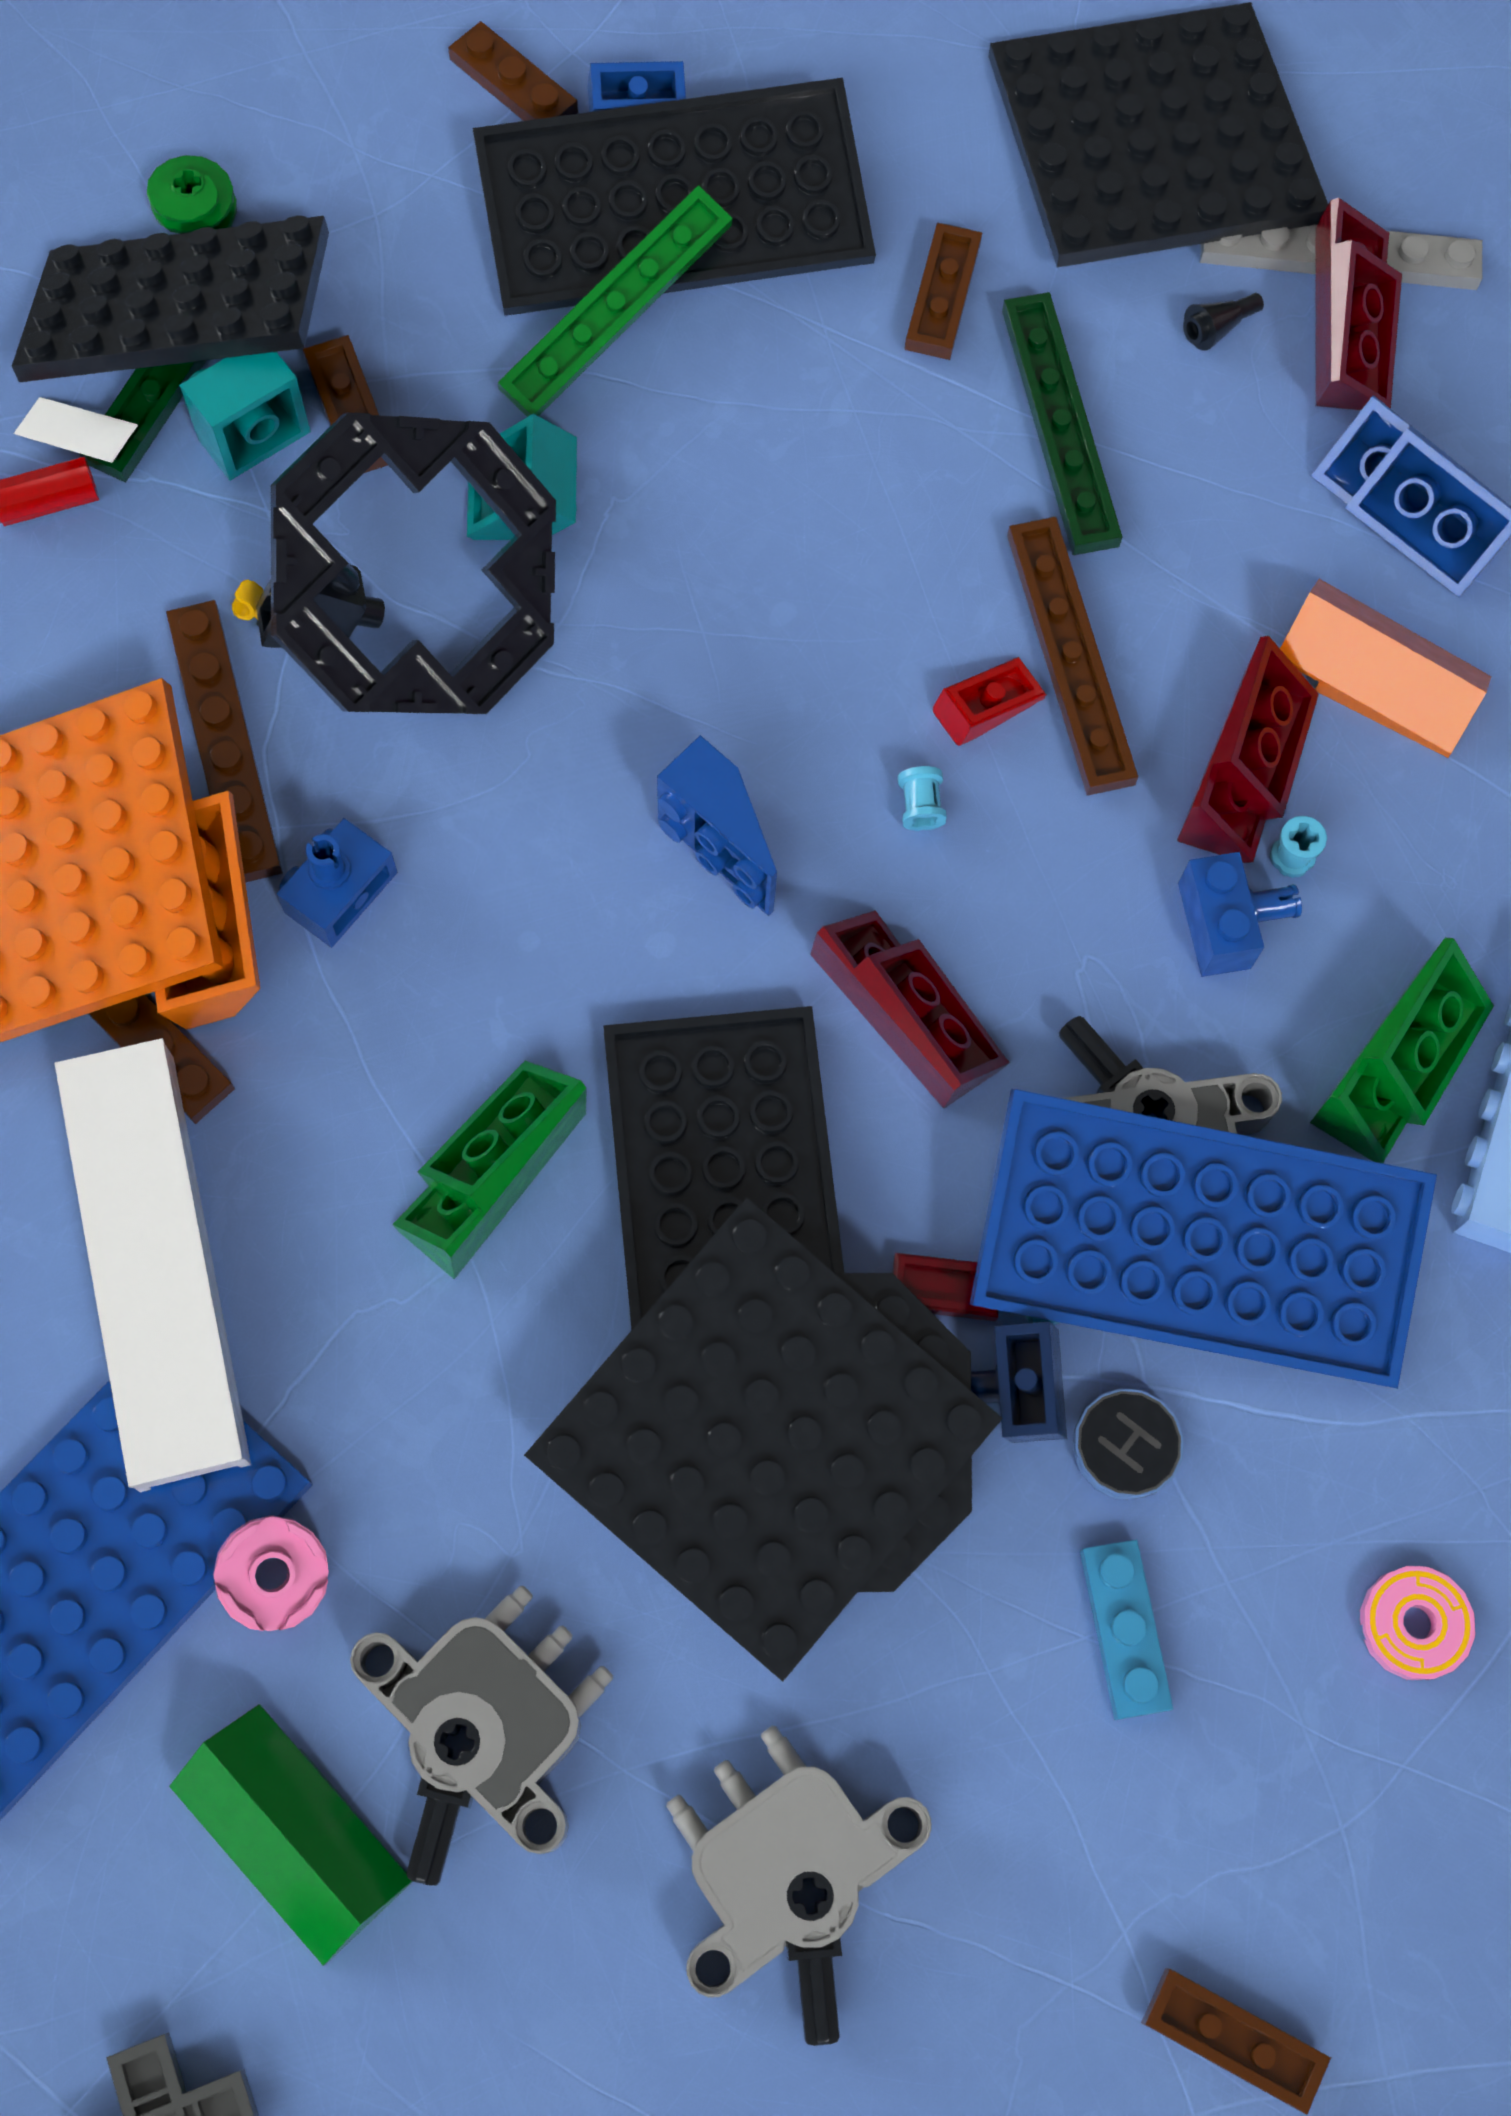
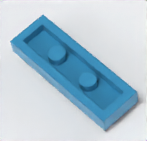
(1126, 1630)

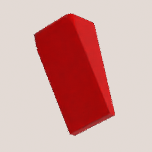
(986, 700)

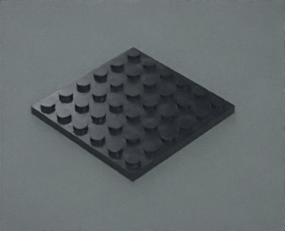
(1156, 134)
(763, 1438)

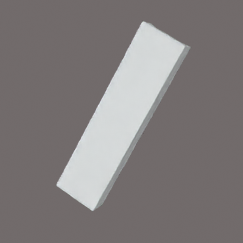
(151, 1265)

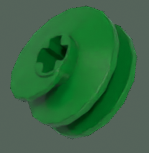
(191, 195)

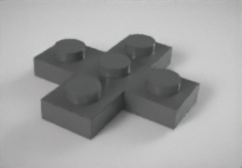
(152, 2085)

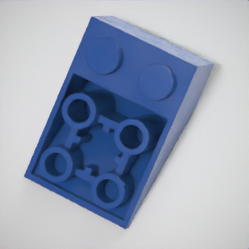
(711, 811)

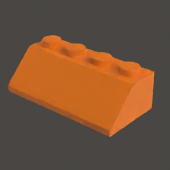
(227, 990)

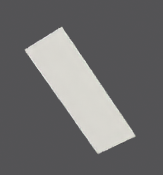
(75, 429)

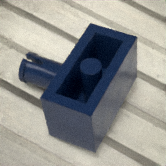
(1026, 1382)

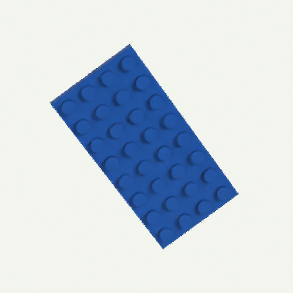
(1203, 1239)
(104, 1576)

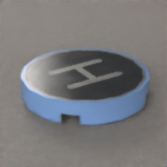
(1128, 1444)

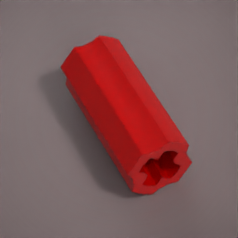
(46, 491)

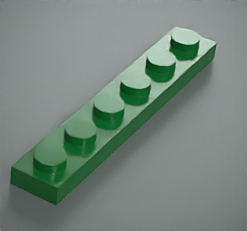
(615, 303)

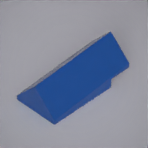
(1416, 496)

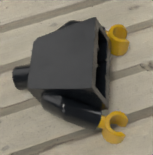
(341, 600)

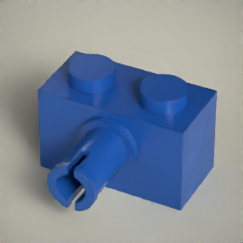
(634, 84)
(336, 881)
(1226, 912)

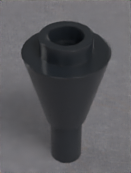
(1210, 322)

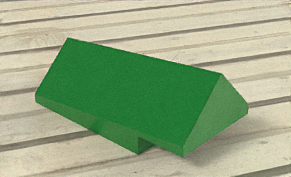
(1408, 1056)
(491, 1163)
(290, 1832)

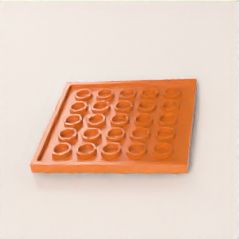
(99, 862)

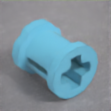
(922, 798)
(1298, 846)

